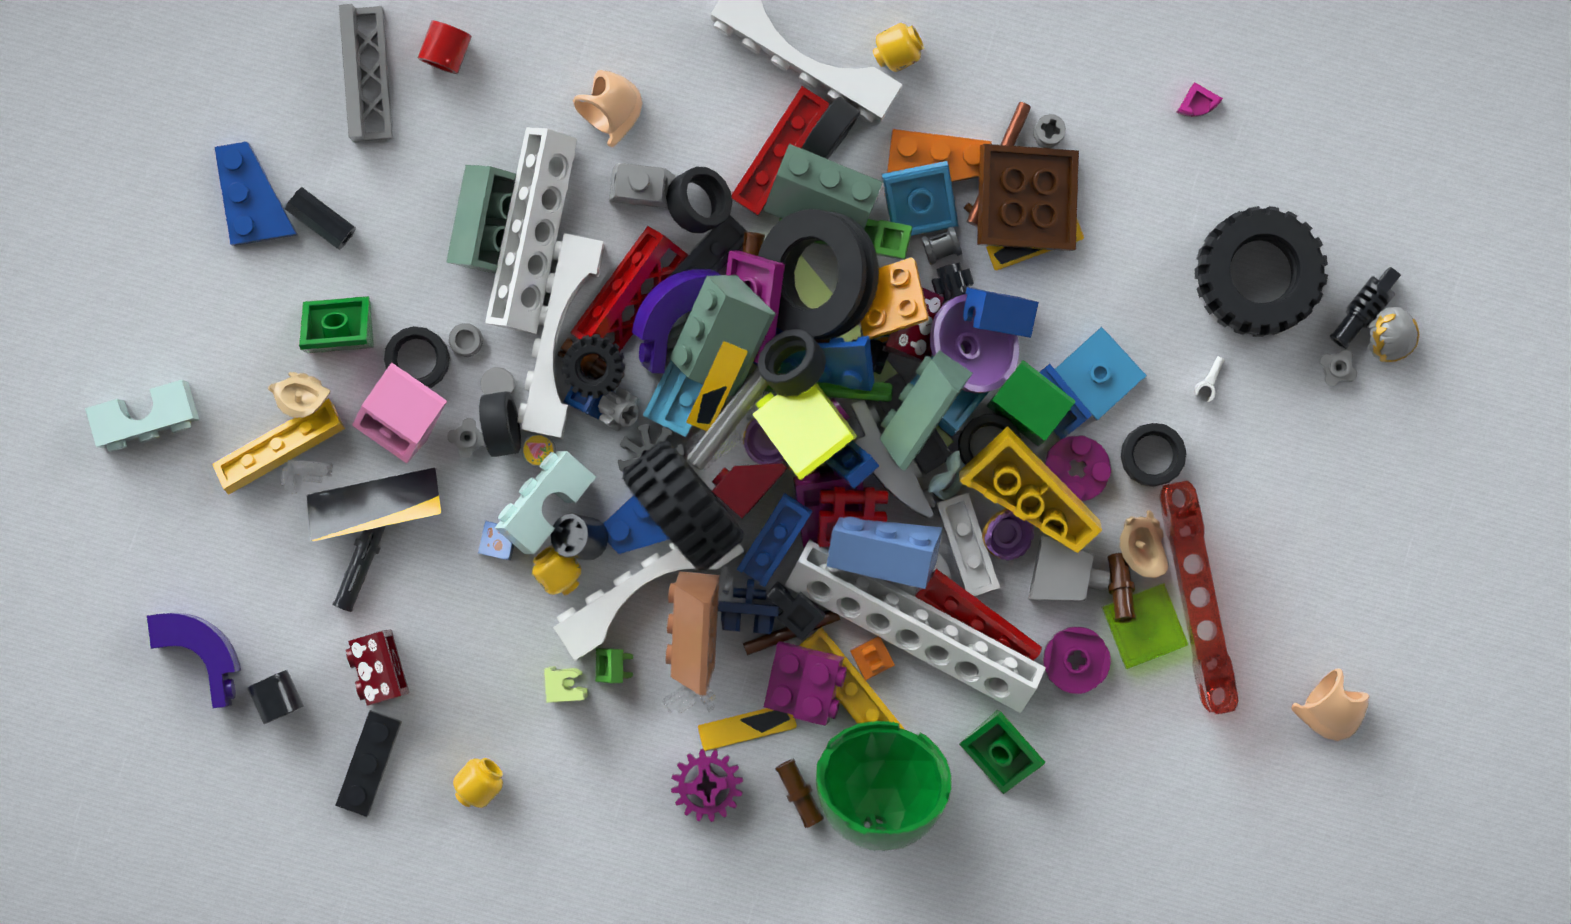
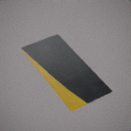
(373, 504)

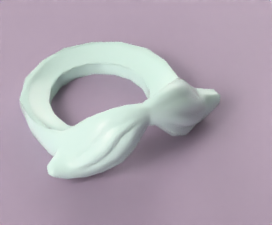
(941, 480)

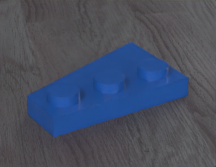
(248, 198)
(846, 363)

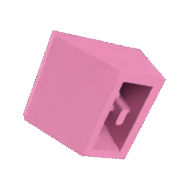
(399, 413)

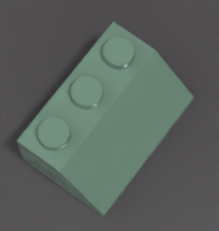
(821, 184)
(481, 218)
(721, 313)
(922, 407)

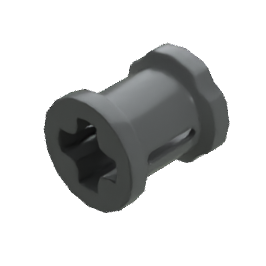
(941, 245)

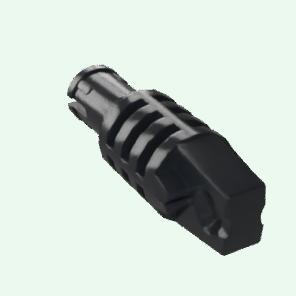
(1365, 307)

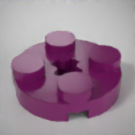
(1080, 449)
(1088, 675)

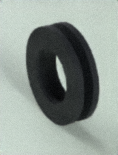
(856, 268)

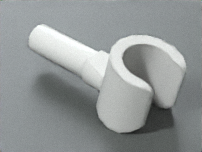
(1210, 379)

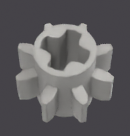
(618, 409)

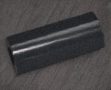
(320, 218)

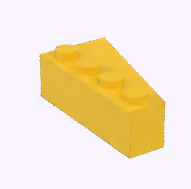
(1023, 484)

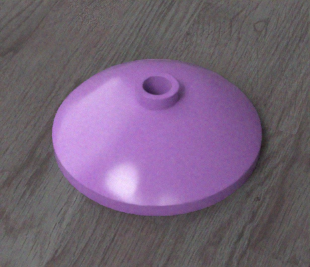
(987, 353)

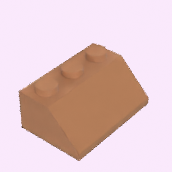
(693, 629)

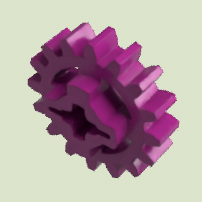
(691, 787)

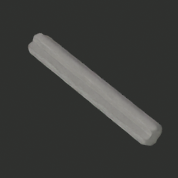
(728, 420)

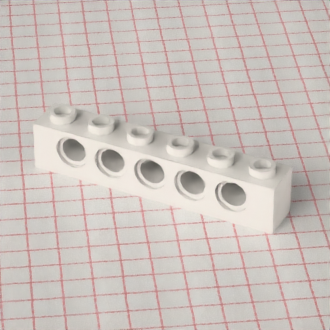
(531, 230)

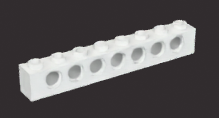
(918, 629)

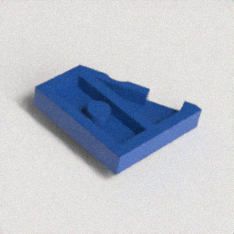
(632, 528)

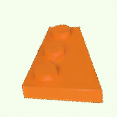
(918, 149)

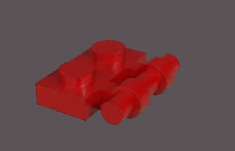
(839, 498)

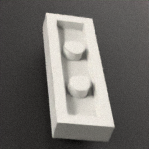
(967, 545)

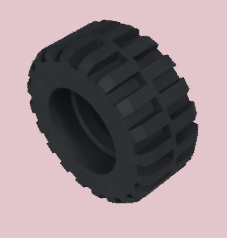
(1292, 239)
(683, 506)

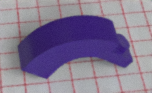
(661, 310)
(206, 642)

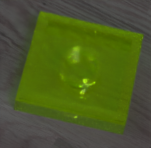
(1153, 631)

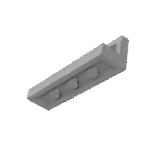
(353, 77)

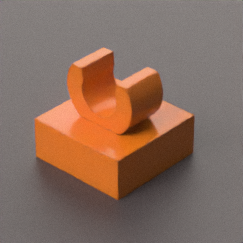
(872, 657)

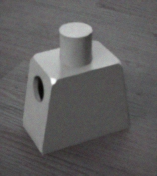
(640, 185)
(1064, 573)

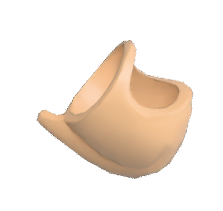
(611, 106)
(1331, 709)

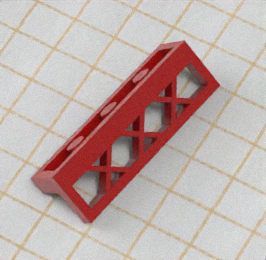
(625, 285)

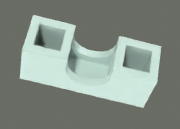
(171, 409)
(524, 521)

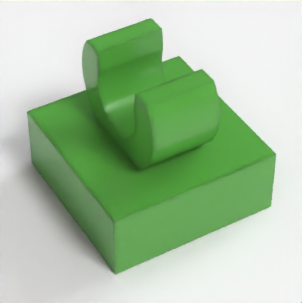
(610, 665)

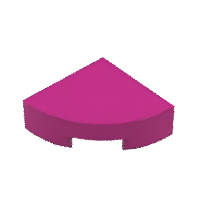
(1198, 101)

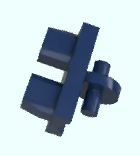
(763, 614)

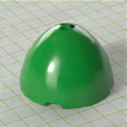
(883, 776)

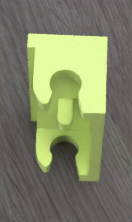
(558, 687)

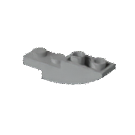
(899, 483)

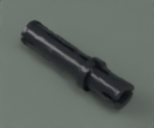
(346, 599)

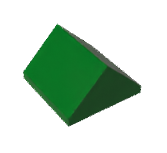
(336, 325)
(1031, 403)
(1002, 752)

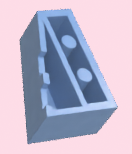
(885, 550)

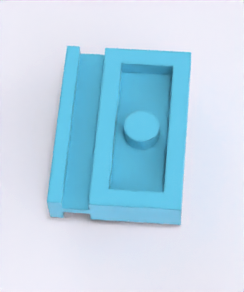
(673, 400)

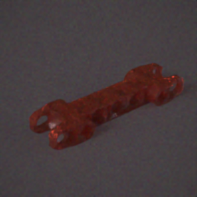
(1214, 647)

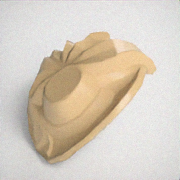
(299, 394)
(1143, 547)

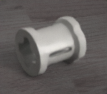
(1039, 134)

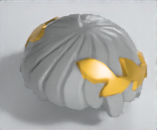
(1393, 335)

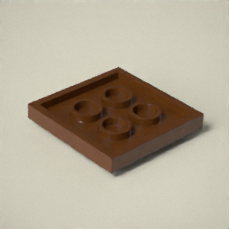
(1027, 197)

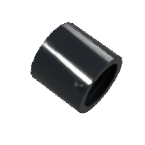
(579, 537)
(275, 696)

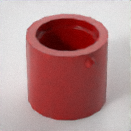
(444, 47)

